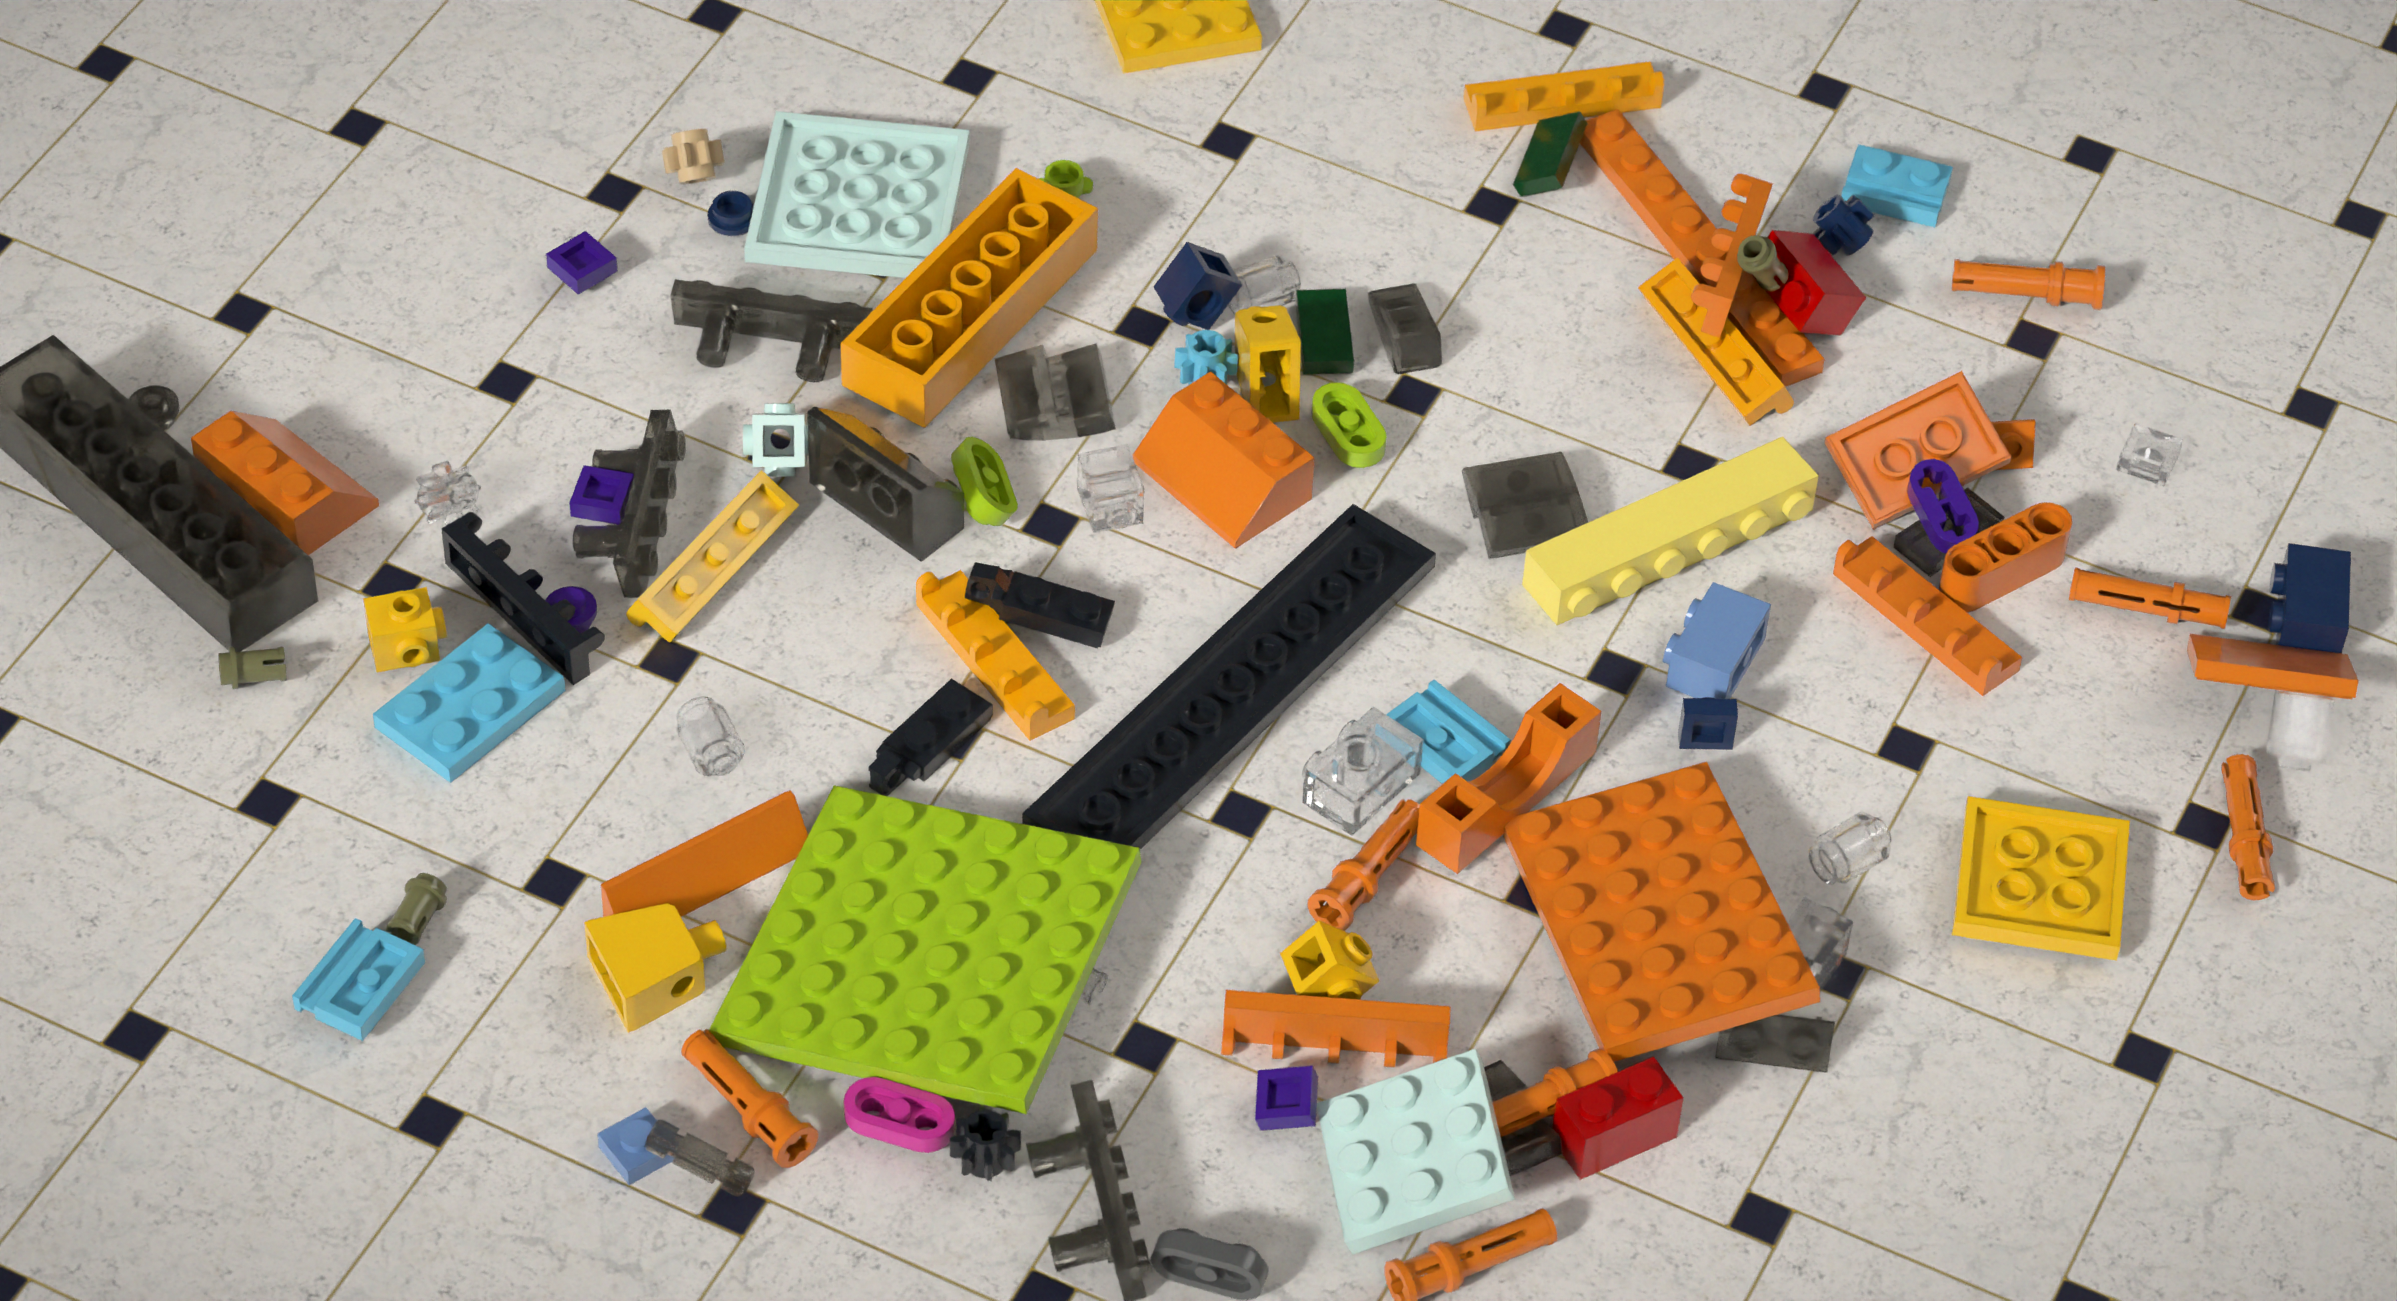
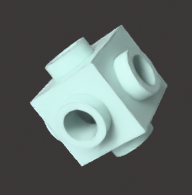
(758, 439)

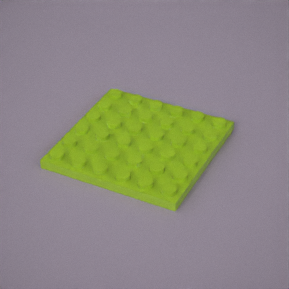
(927, 948)

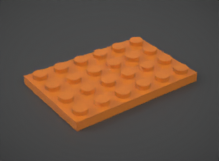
(1659, 912)

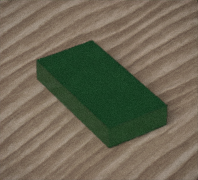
(1550, 154)
(1324, 331)

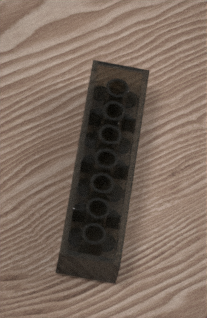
(150, 497)

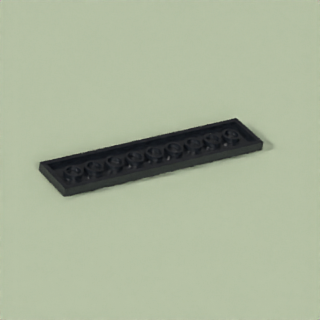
(1235, 683)

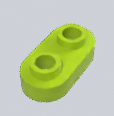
(1348, 425)
(983, 482)

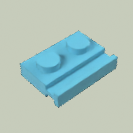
(1898, 185)
(1452, 733)
(359, 979)

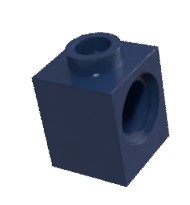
(1197, 286)

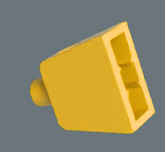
(1269, 344)
(650, 960)

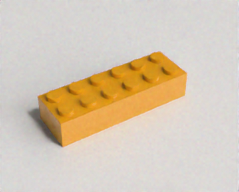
(969, 297)

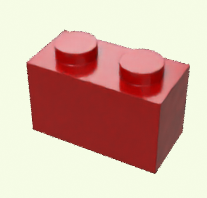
(1817, 291)
(1617, 1117)

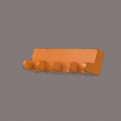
(1728, 272)
(1926, 614)
(1335, 1025)

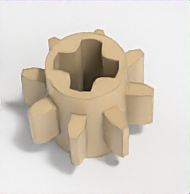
(693, 156)

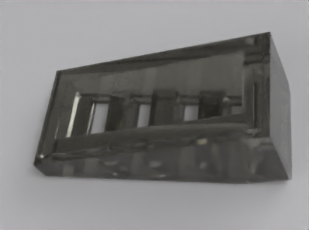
(1406, 333)

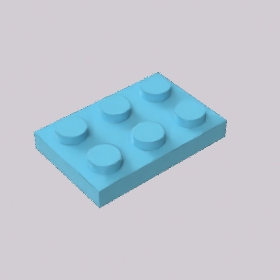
(469, 702)

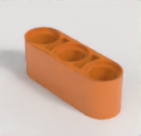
(2006, 556)

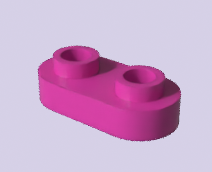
(901, 1114)

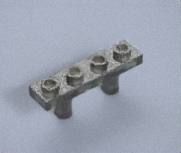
(767, 315)
(645, 519)
(1112, 1235)

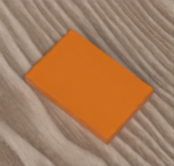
(1934, 423)
(2272, 666)

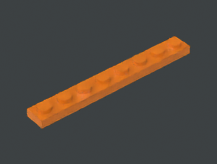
(1688, 235)

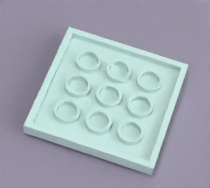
(855, 194)

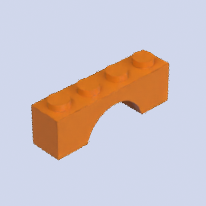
(1548, 747)

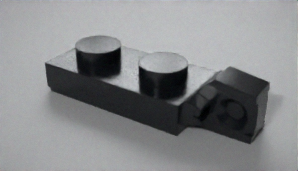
(1041, 604)
(929, 737)

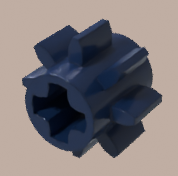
(1843, 225)

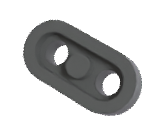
(1209, 1264)

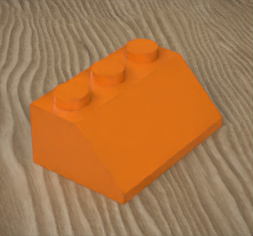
(1225, 461)
(282, 478)

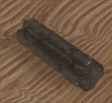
(699, 1158)

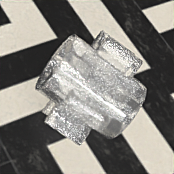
(447, 493)

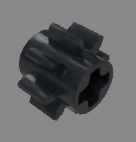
(985, 1144)

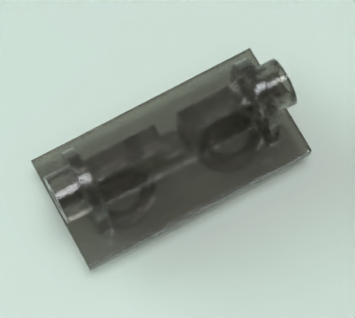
(1779, 1042)

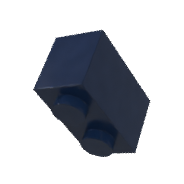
(2311, 598)

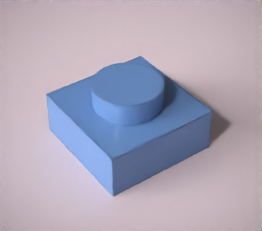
(625, 1147)

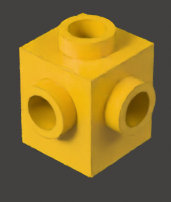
(403, 629)
(1330, 963)

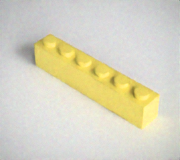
(1669, 530)

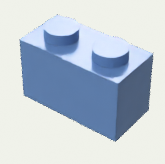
(1717, 643)

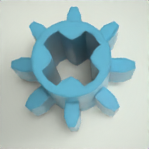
(1205, 353)

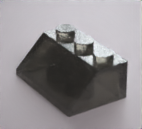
(882, 483)

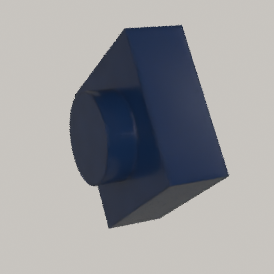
(1707, 723)

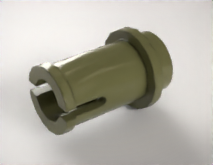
(1759, 257)
(249, 666)
(422, 899)

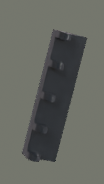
(516, 600)

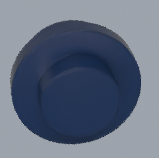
(730, 213)

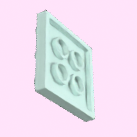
(1414, 1151)

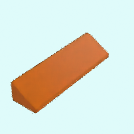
(712, 861)

